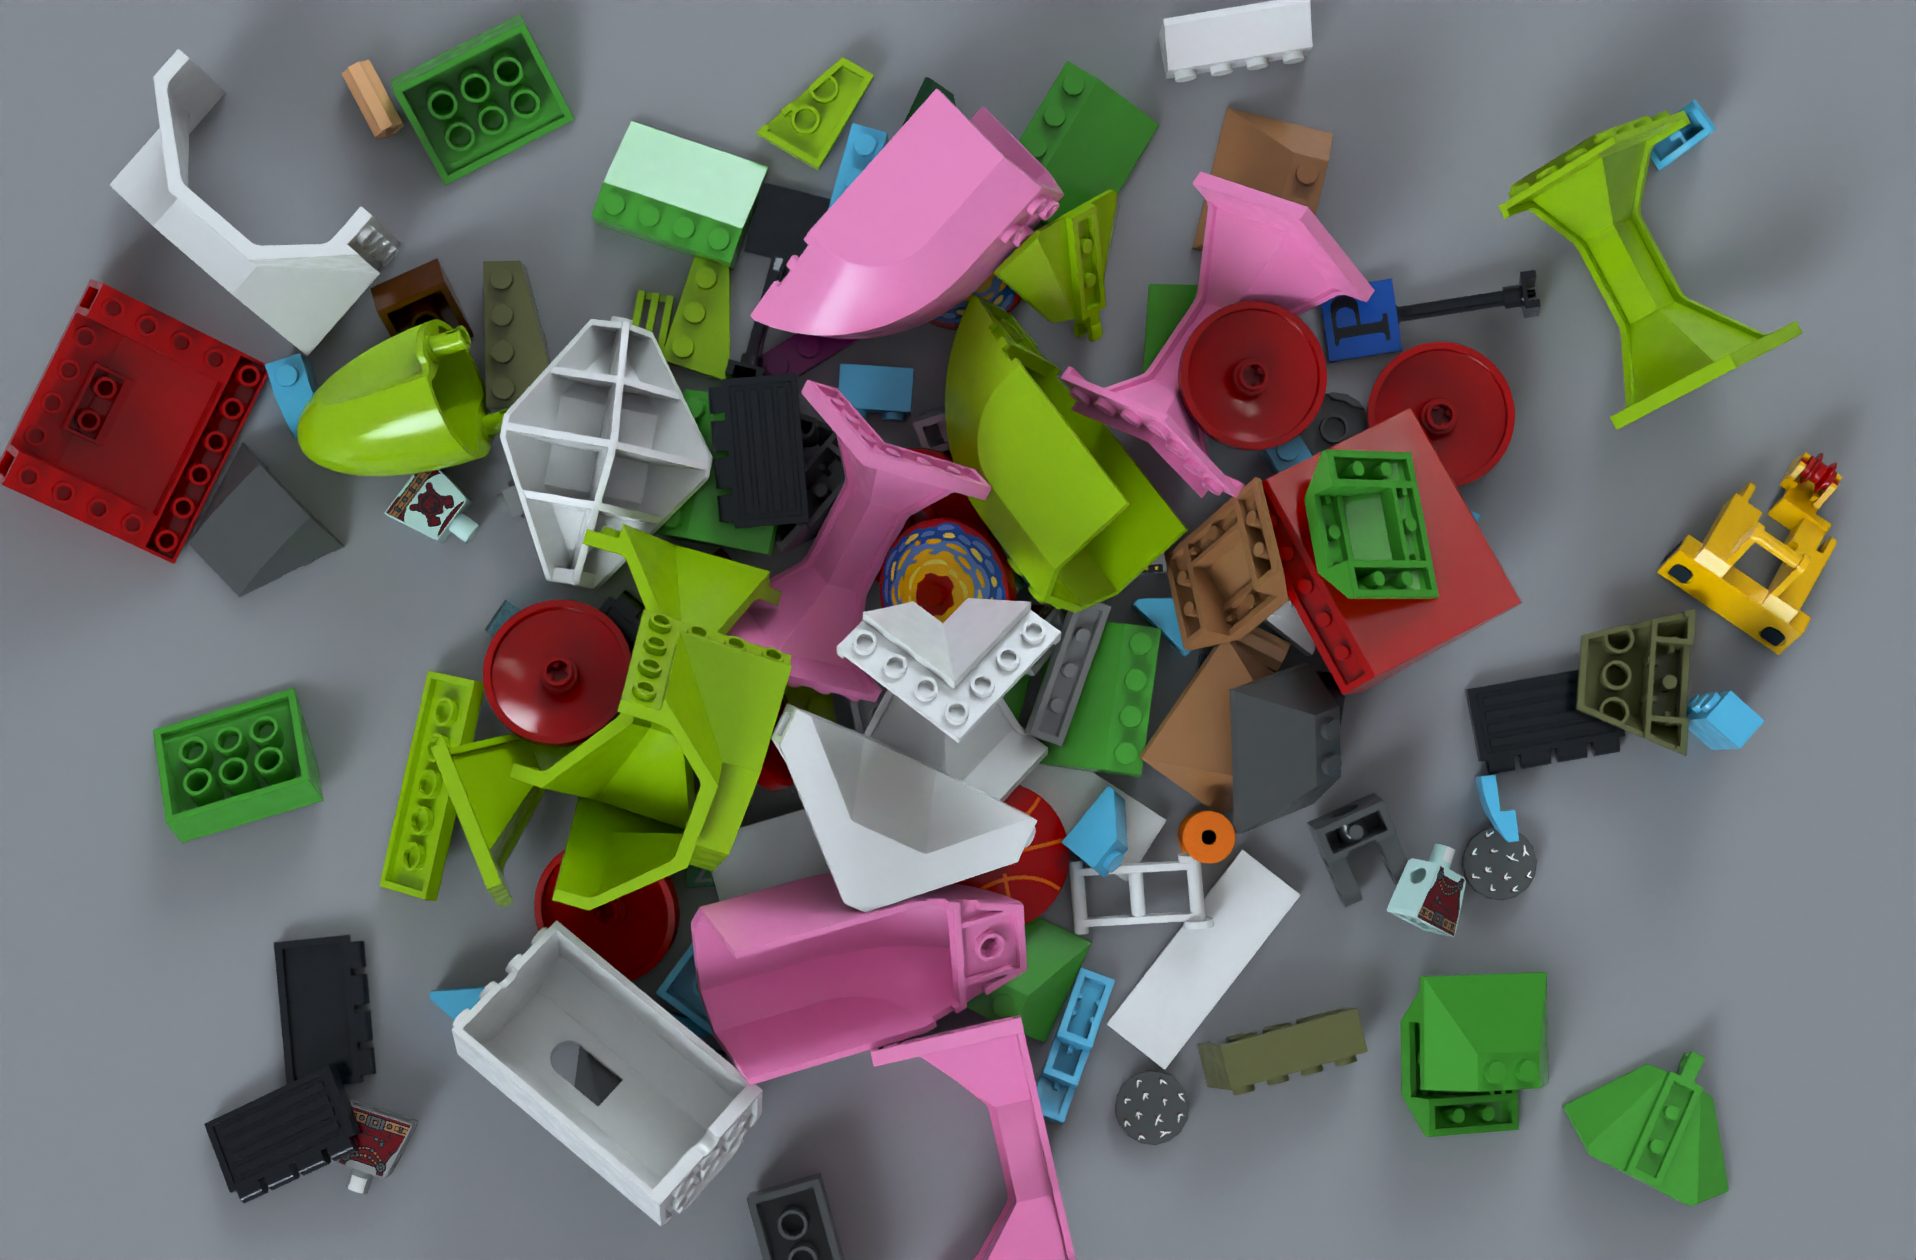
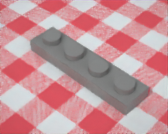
(1067, 673)

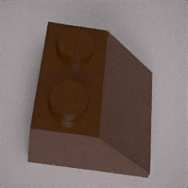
(418, 298)

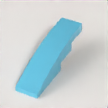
(1072, 1043)

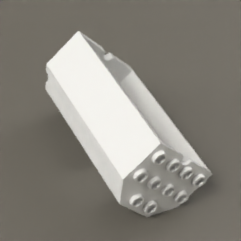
(678, 1099)

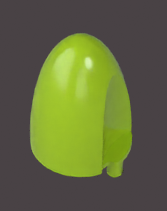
(402, 407)

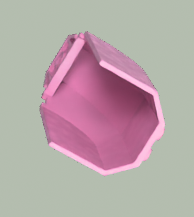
(914, 229)
(812, 980)

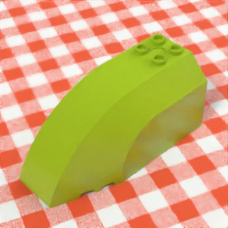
(1062, 484)

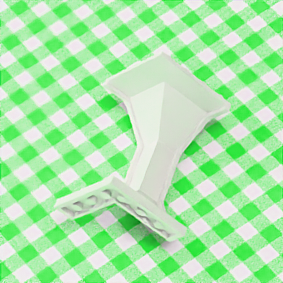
(288, 286)
(951, 685)

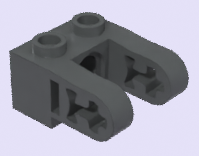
(1349, 829)

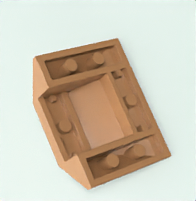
(1270, 158)
(1227, 572)
(1195, 736)

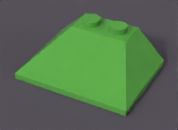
(1370, 525)
(1039, 992)
(1483, 1032)
(1449, 1111)

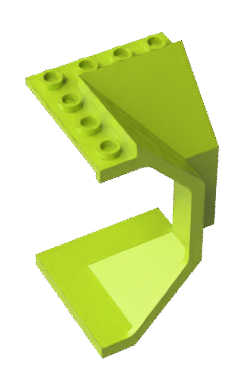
(1596, 204)
(722, 710)
(633, 759)
(489, 802)

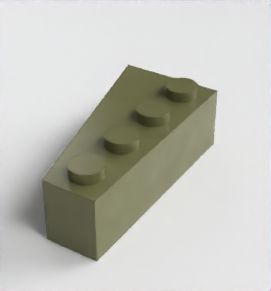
(513, 334)
(1283, 1051)

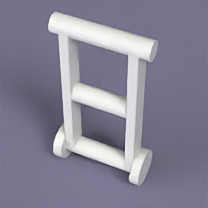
(1193, 919)

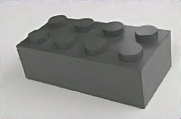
(795, 1221)

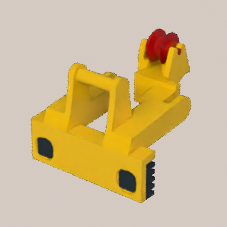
(1708, 570)

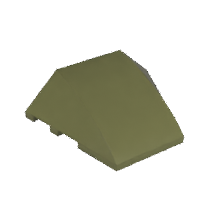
(1640, 678)

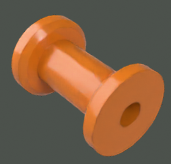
(1221, 836)

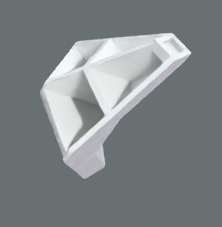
(601, 446)
(891, 819)

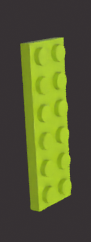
(424, 807)

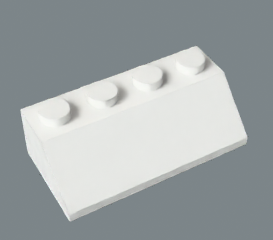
(1235, 38)

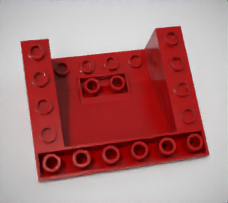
(131, 421)
(1380, 637)

